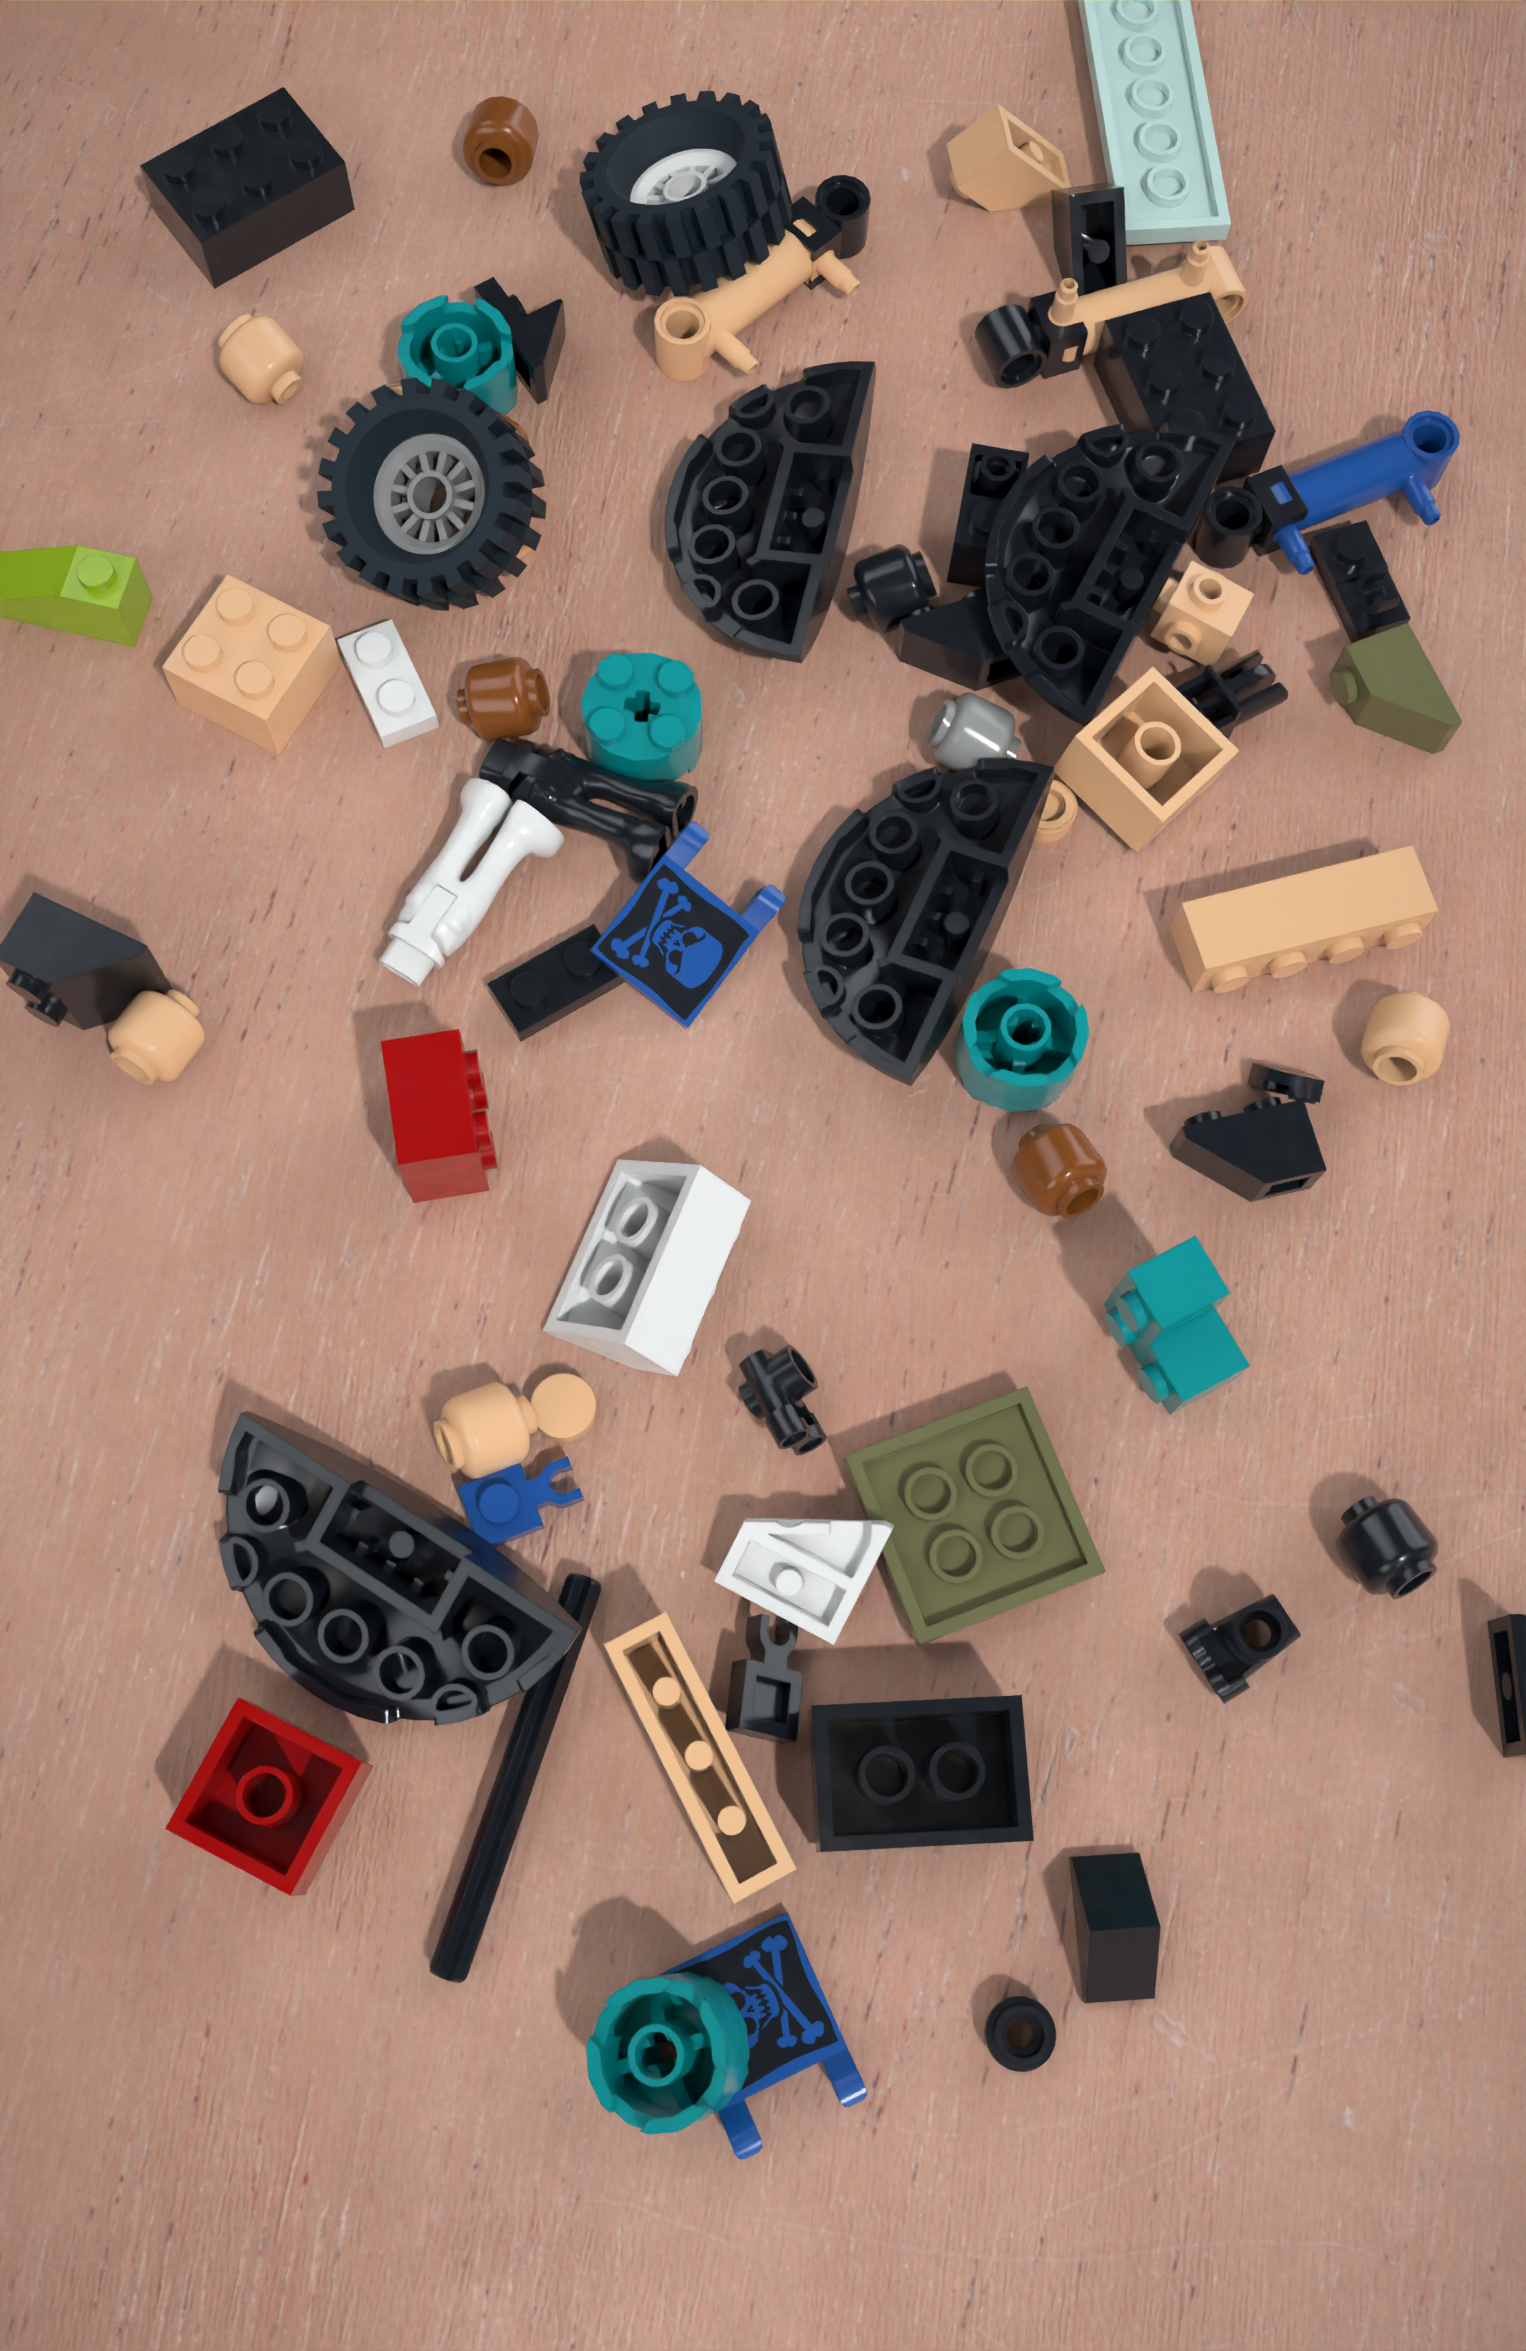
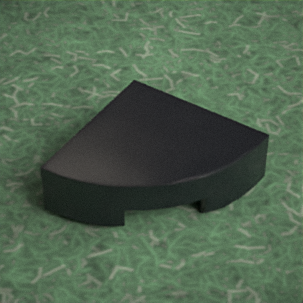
(1286, 1082)

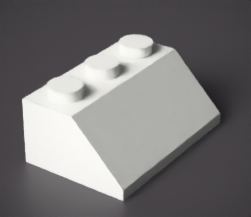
(648, 1264)

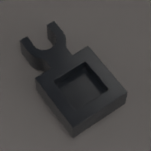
(762, 1691)

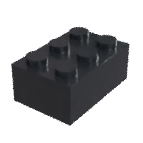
(248, 187)
(1184, 370)
(919, 1773)

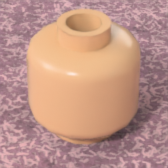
(261, 359)
(156, 1036)
(1405, 1038)
(485, 1430)

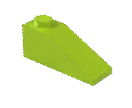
(75, 591)

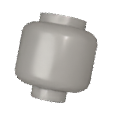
(972, 731)

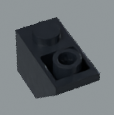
(987, 482)
(956, 643)
(1253, 1152)

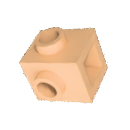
(1199, 613)

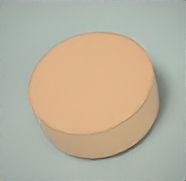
(1057, 814)
(564, 1407)

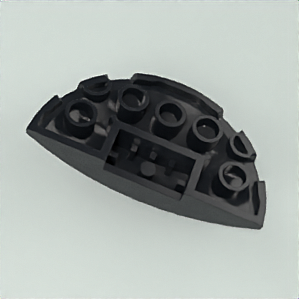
(771, 507)
(1090, 549)
(913, 905)
(376, 1588)

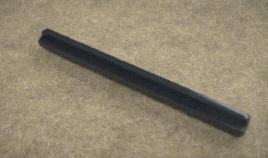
(510, 1796)

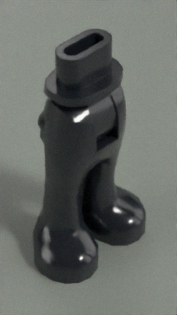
(561, 789)

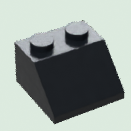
(75, 966)

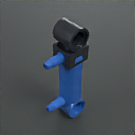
(1280, 504)

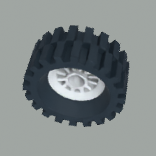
(687, 193)

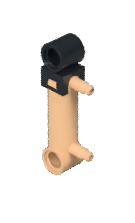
(809, 253)
(1066, 326)

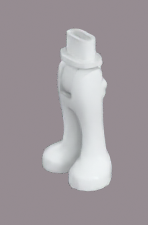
(442, 907)

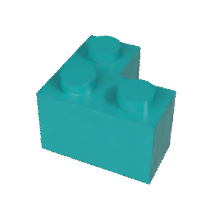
(1173, 1326)

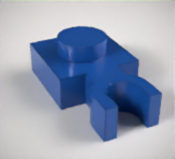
(507, 1505)

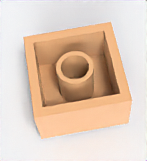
(252, 664)
(1144, 759)

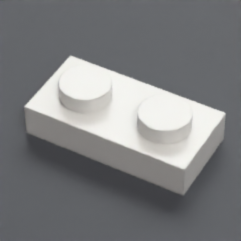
(388, 683)

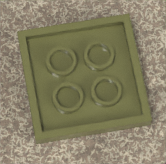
(974, 1515)

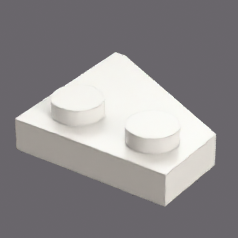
(804, 1568)

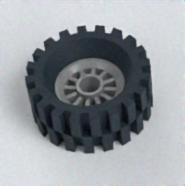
(372, 480)

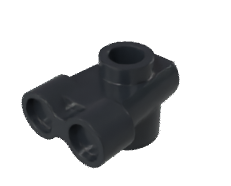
(776, 1391)
(1227, 1655)

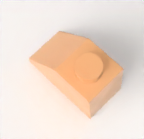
(1005, 163)

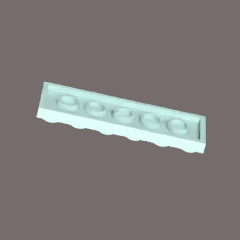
(1155, 119)

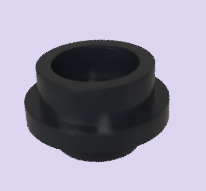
(1042, 2038)

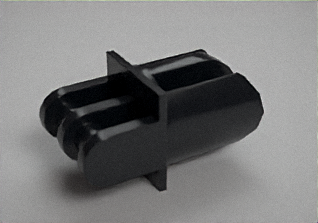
(1235, 692)

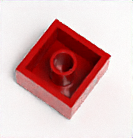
(435, 1115)
(269, 1798)

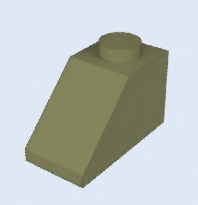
(1395, 690)

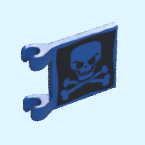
(678, 936)
(784, 2020)

